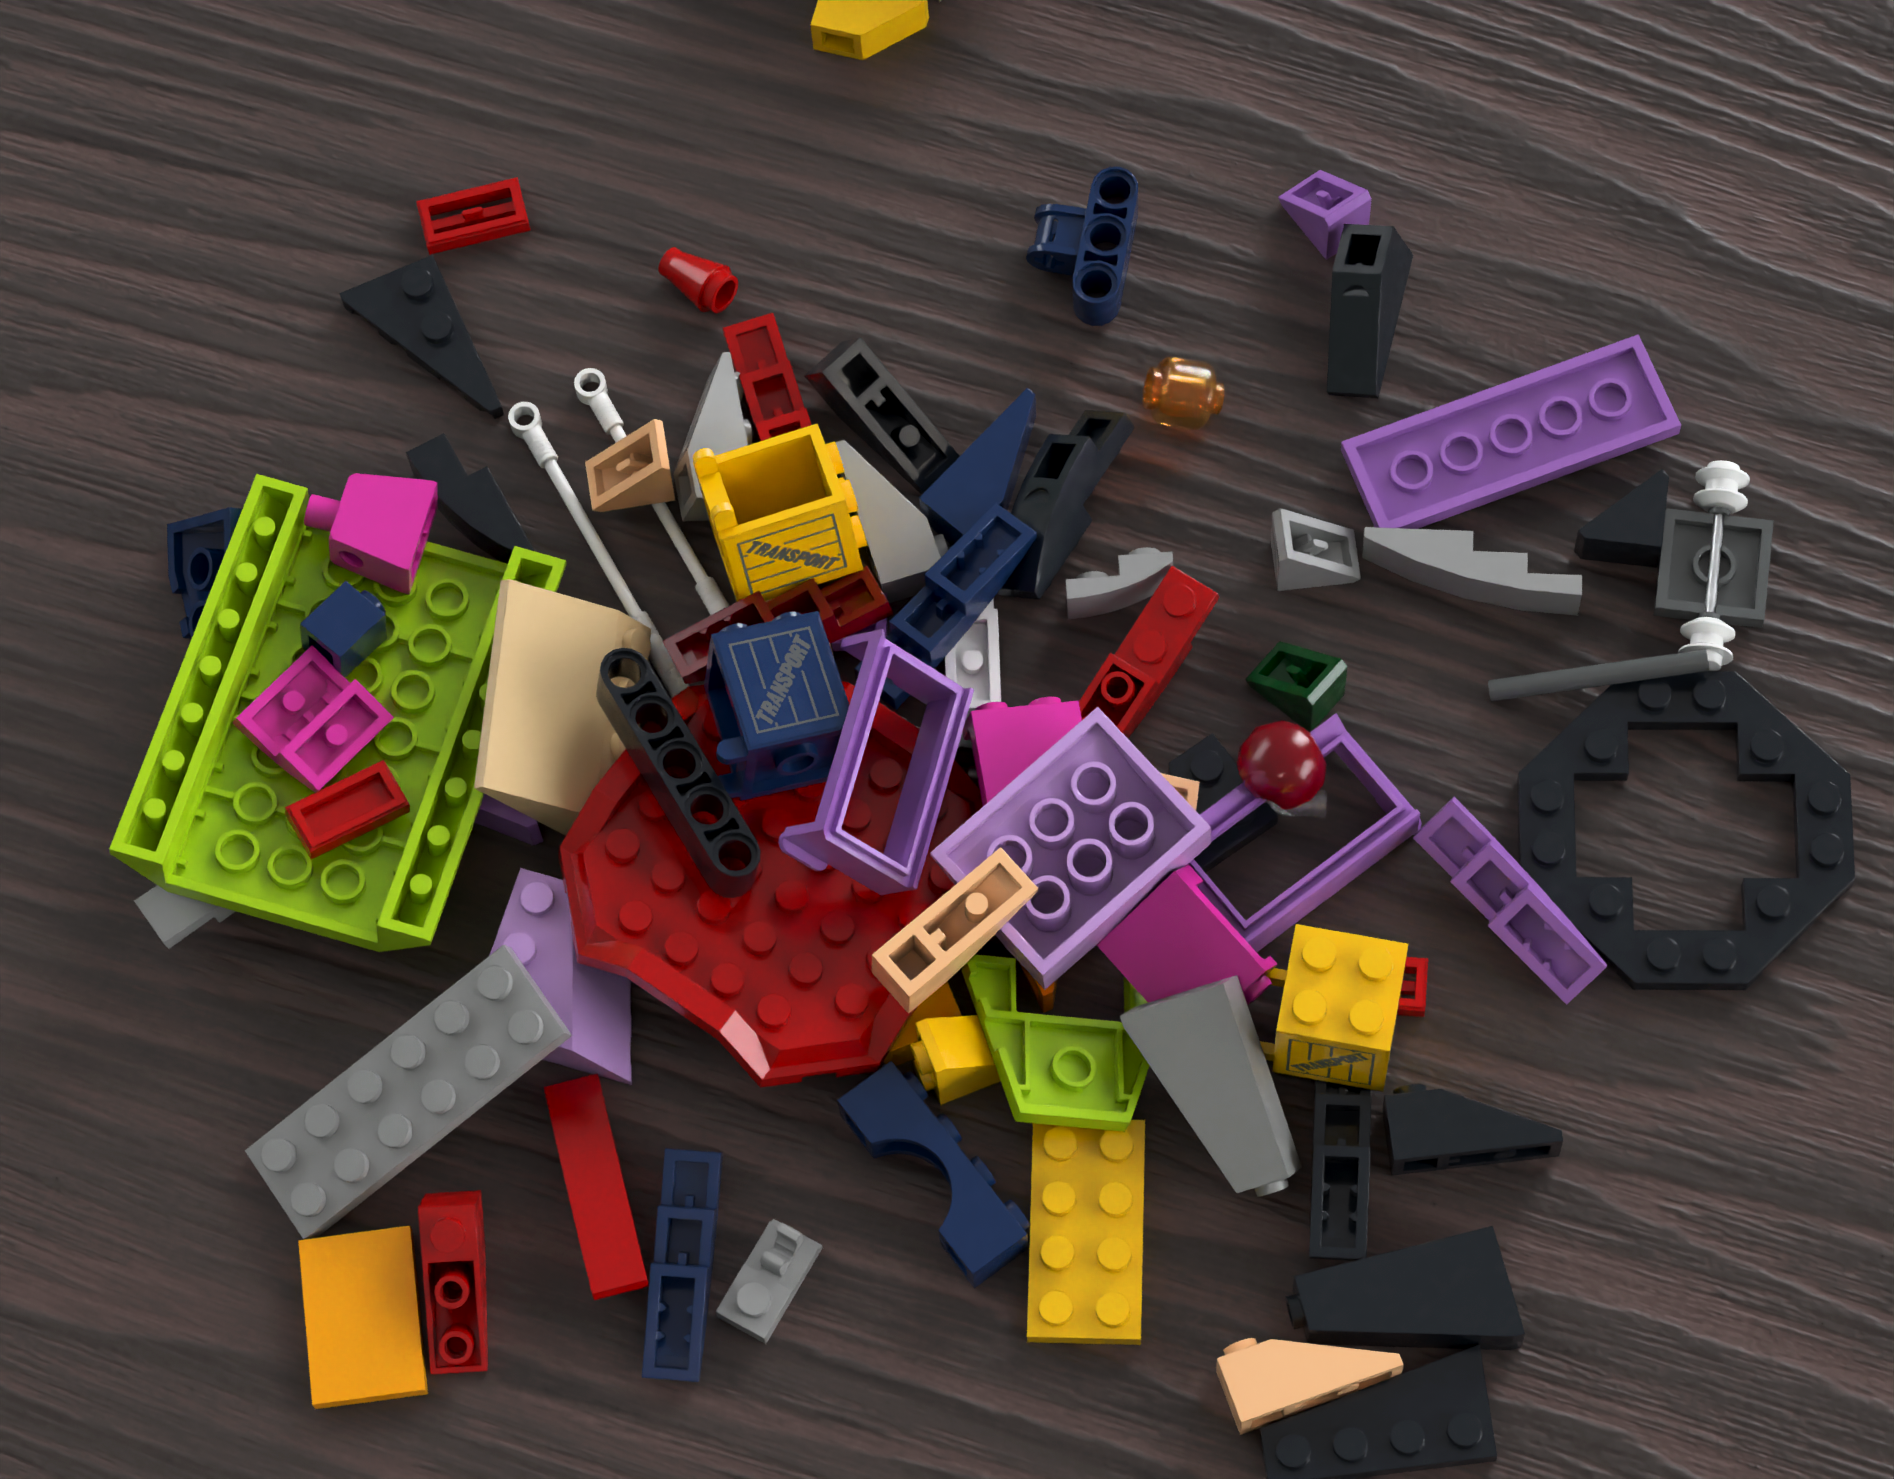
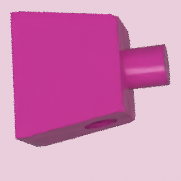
(378, 526)

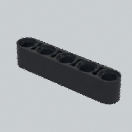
(676, 796)

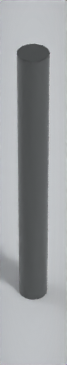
(1598, 675)

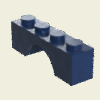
(892, 1118)

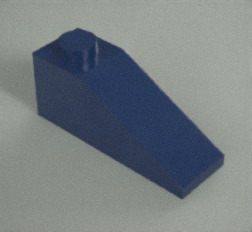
(982, 473)

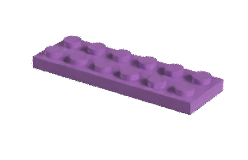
(1511, 437)

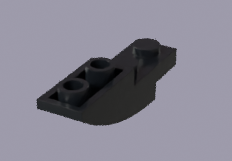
(1055, 495)

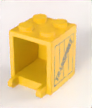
(781, 512)
(1337, 1007)

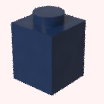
(345, 627)

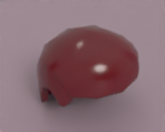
(1281, 764)

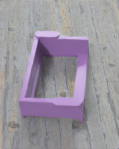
(926, 780)
(1335, 872)

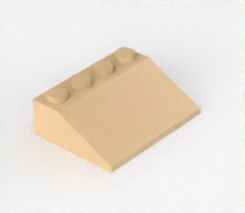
(541, 718)

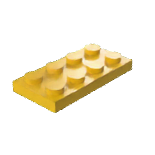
(1086, 1235)

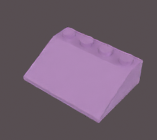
(1092, 835)

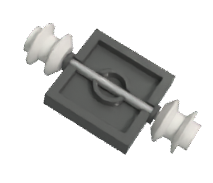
(1714, 564)

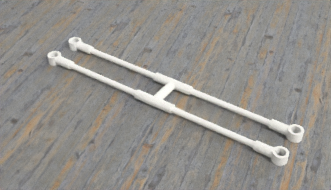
(547, 457)

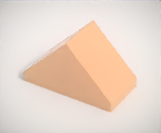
(631, 471)

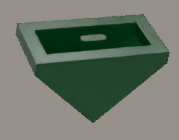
(1300, 682)

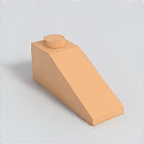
(952, 930)
(1289, 1377)

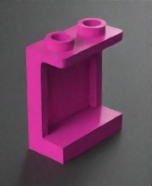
(1013, 738)
(1182, 943)

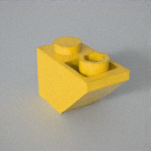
(865, 26)
(953, 1057)

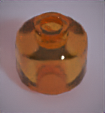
(1182, 393)

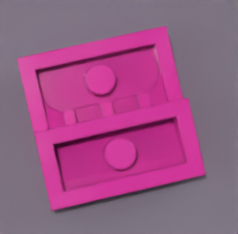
(313, 720)

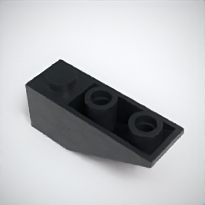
(1365, 307)

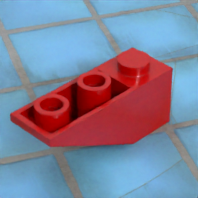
(454, 1280)

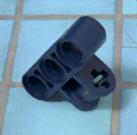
(1075, 240)

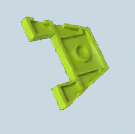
(1056, 1065)

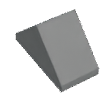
(1311, 552)

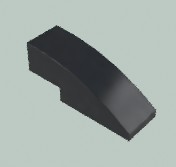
(469, 502)

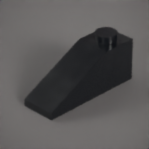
(882, 413)
(1450, 1131)

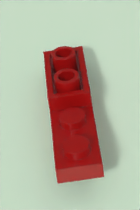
(1150, 652)

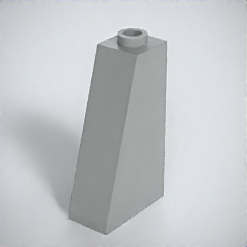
(1220, 1081)

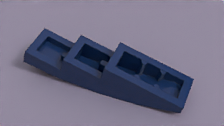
(957, 591)
(682, 1265)

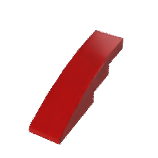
(766, 377)
(596, 1187)

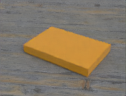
(362, 1317)

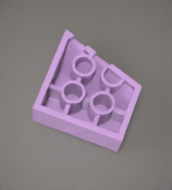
(587, 999)

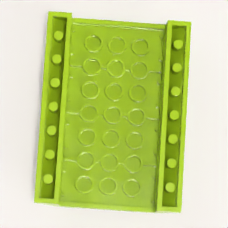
(213, 804)

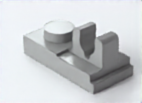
(768, 1280)

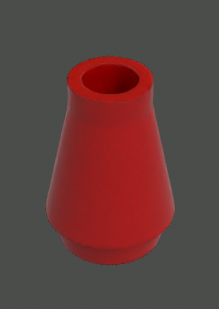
(702, 281)

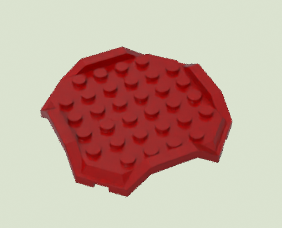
(791, 960)

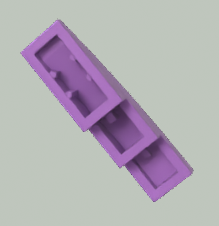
(1510, 901)

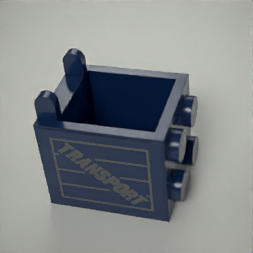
(775, 704)

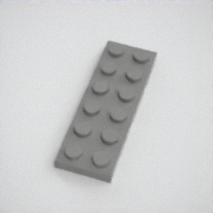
(408, 1093)

